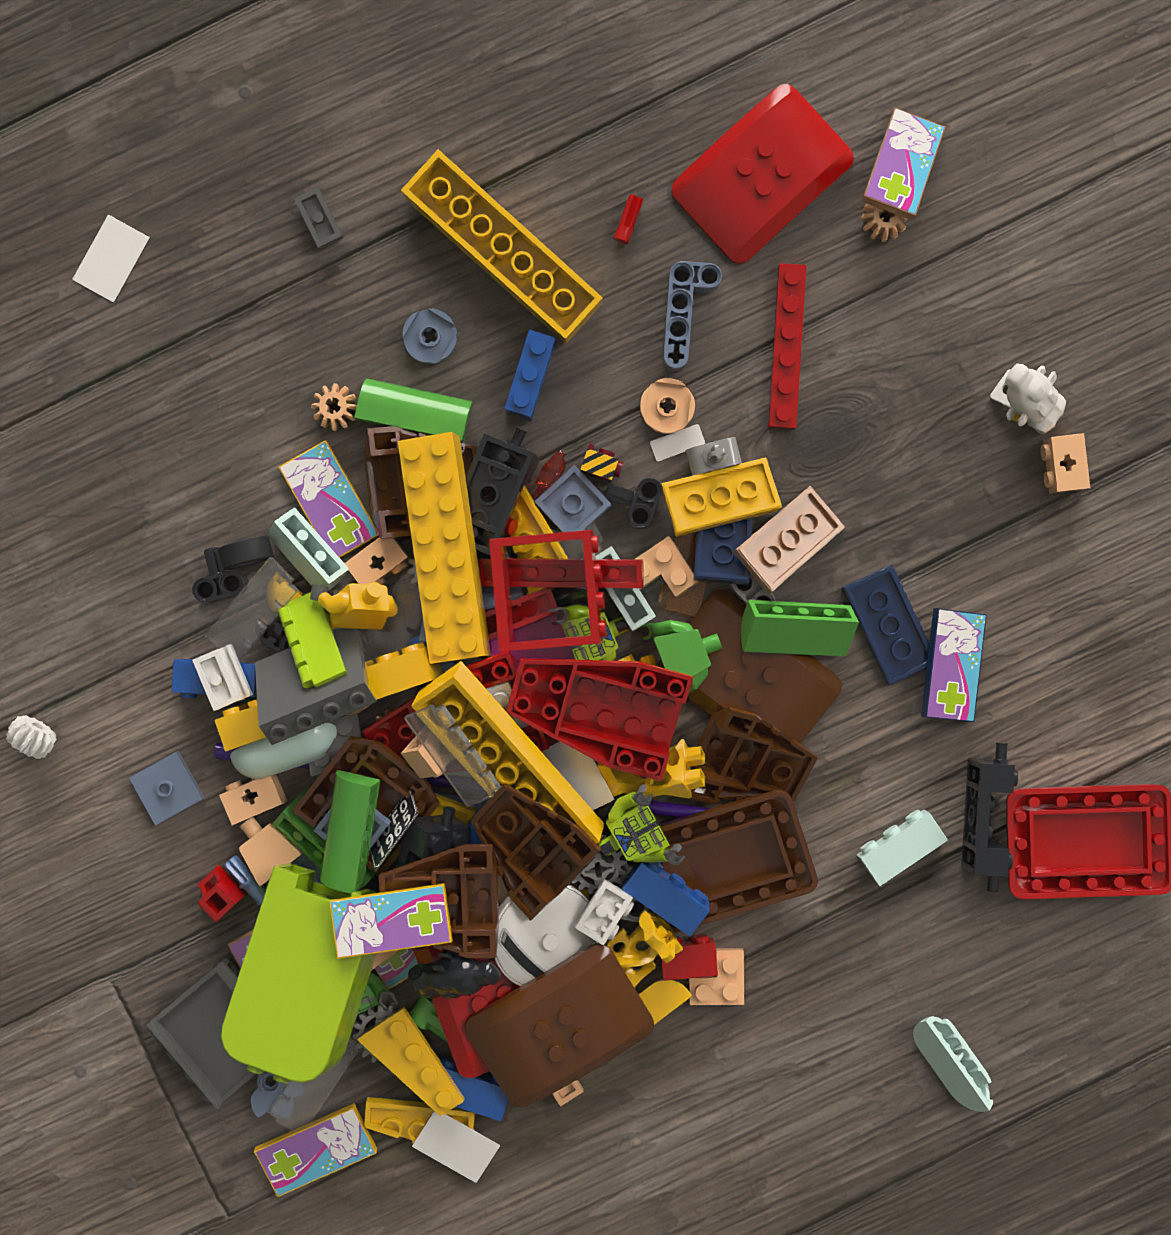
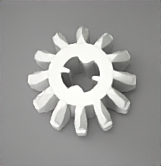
(31, 737)

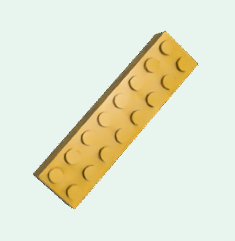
(502, 246)
(444, 548)
(388, 676)
(505, 746)

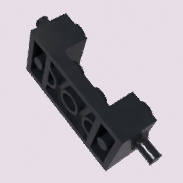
(505, 469)
(432, 836)
(979, 853)

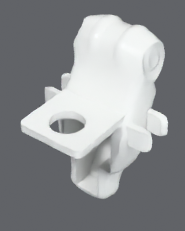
(1031, 397)

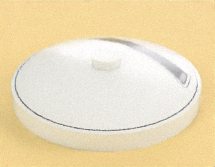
(538, 945)

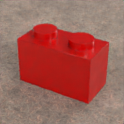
(694, 961)

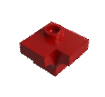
(219, 893)

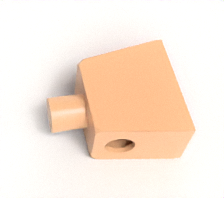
(266, 849)

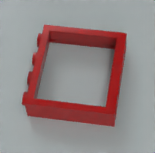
(502, 590)

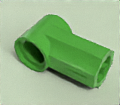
(425, 1016)

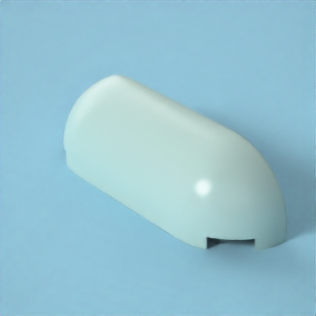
(264, 760)
(954, 1062)

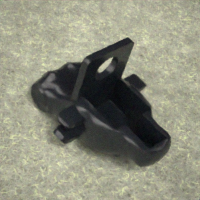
(452, 976)

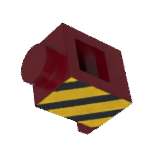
(601, 464)

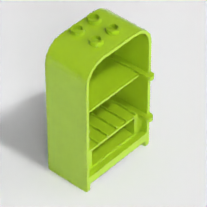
(292, 992)

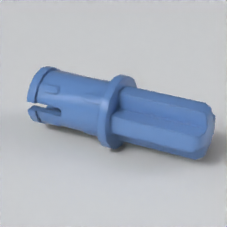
(245, 879)

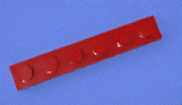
(787, 346)
(565, 572)

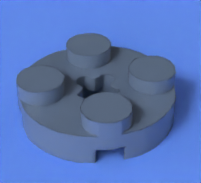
(427, 321)

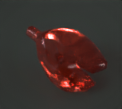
(550, 473)

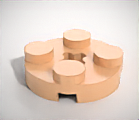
(680, 397)

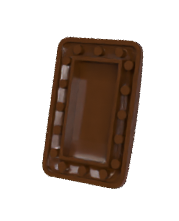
(778, 687)
(743, 854)
(560, 1025)

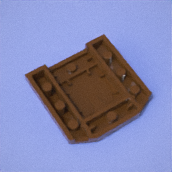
(374, 761)

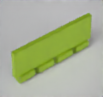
(311, 642)

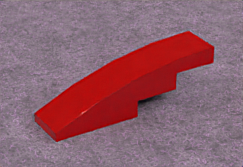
(525, 611)

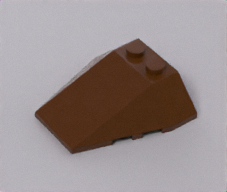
(386, 479)
(749, 758)
(532, 848)
(470, 891)

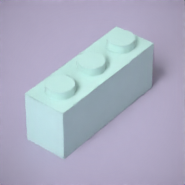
(307, 550)
(628, 600)
(901, 846)

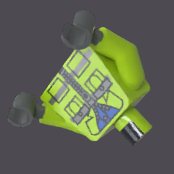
(576, 623)
(637, 831)

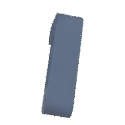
(683, 317)

